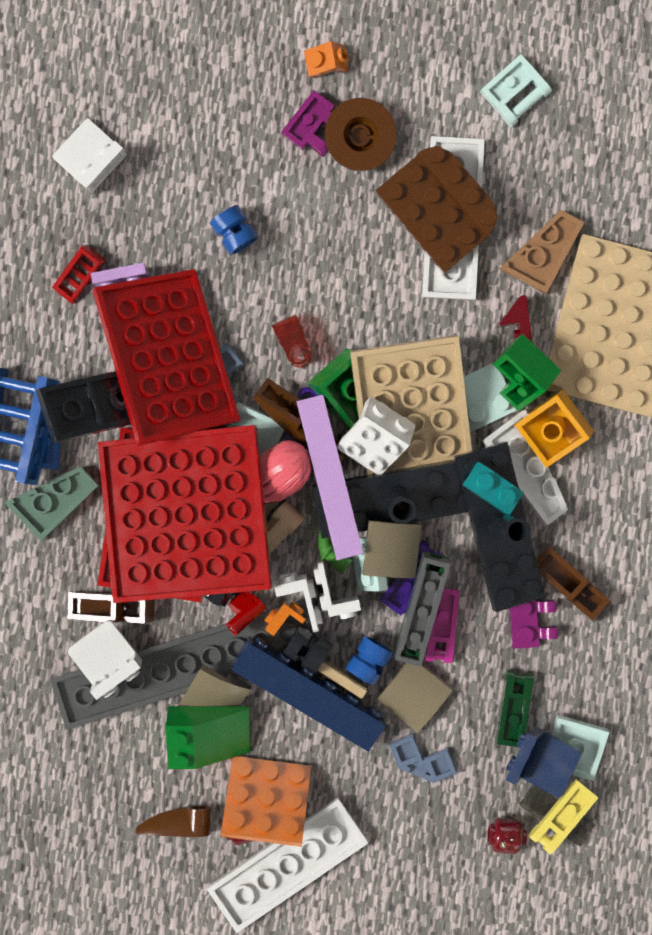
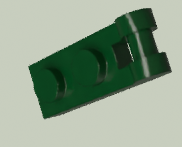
(514, 708)

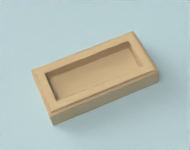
(343, 678)

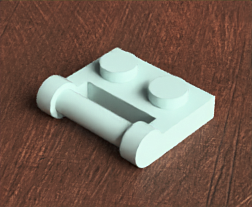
(509, 84)

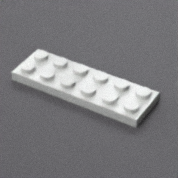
(461, 279)
(285, 869)

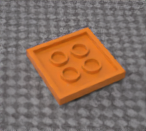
(266, 801)

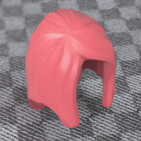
(284, 470)

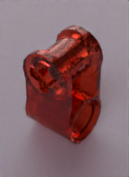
(292, 337)

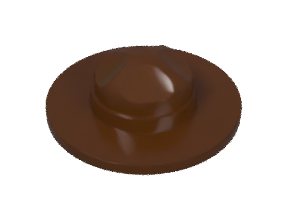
(360, 134)

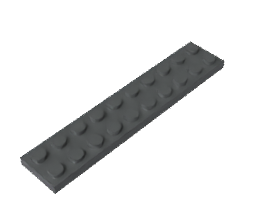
(168, 669)

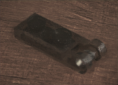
(539, 804)

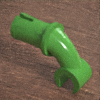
(327, 553)

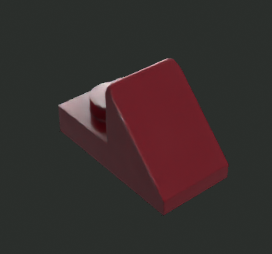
(519, 316)

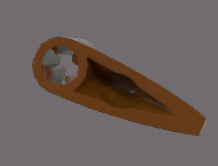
(182, 822)

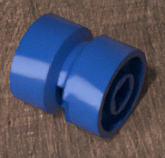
(229, 221)
(369, 660)

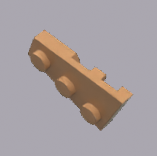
(544, 253)

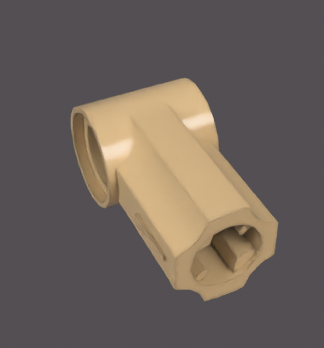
(282, 523)

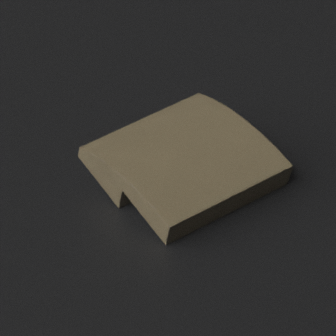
(391, 549)
(215, 690)
(415, 695)

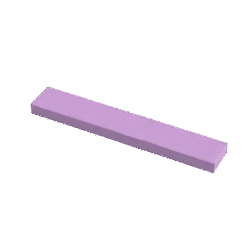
(329, 477)

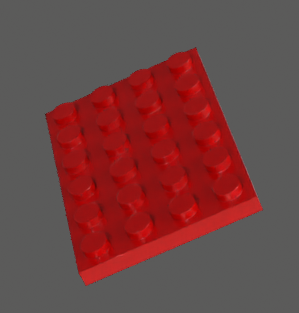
(166, 356)

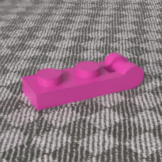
(444, 627)

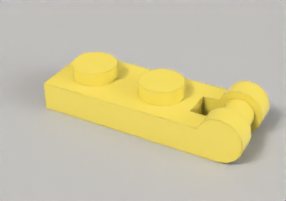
(563, 816)

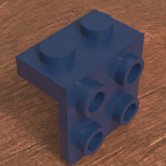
(543, 761)

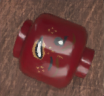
(506, 836)

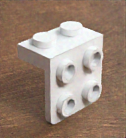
(377, 437)
(290, 583)
(344, 607)
(105, 659)

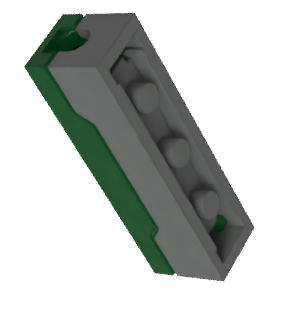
(422, 608)

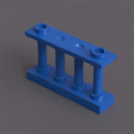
(36, 434)

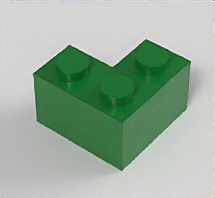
(527, 370)

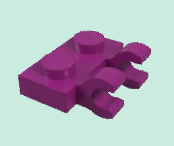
(307, 122)
(525, 627)

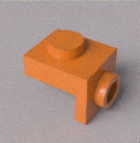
(326, 59)
(277, 617)

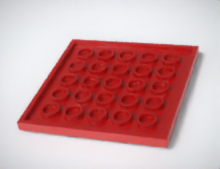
(185, 515)

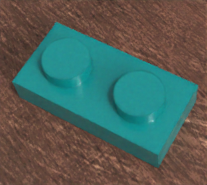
(493, 488)

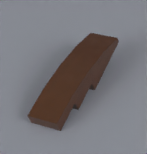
(283, 409)

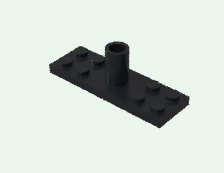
(83, 407)
(425, 490)
(500, 538)

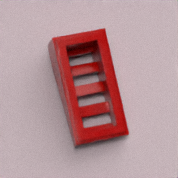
(84, 250)

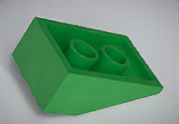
(338, 388)
(206, 735)

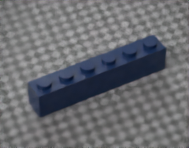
(309, 693)

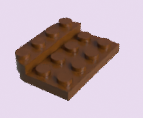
(440, 206)

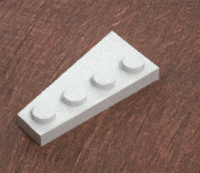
(532, 476)

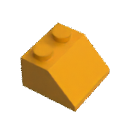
(554, 428)

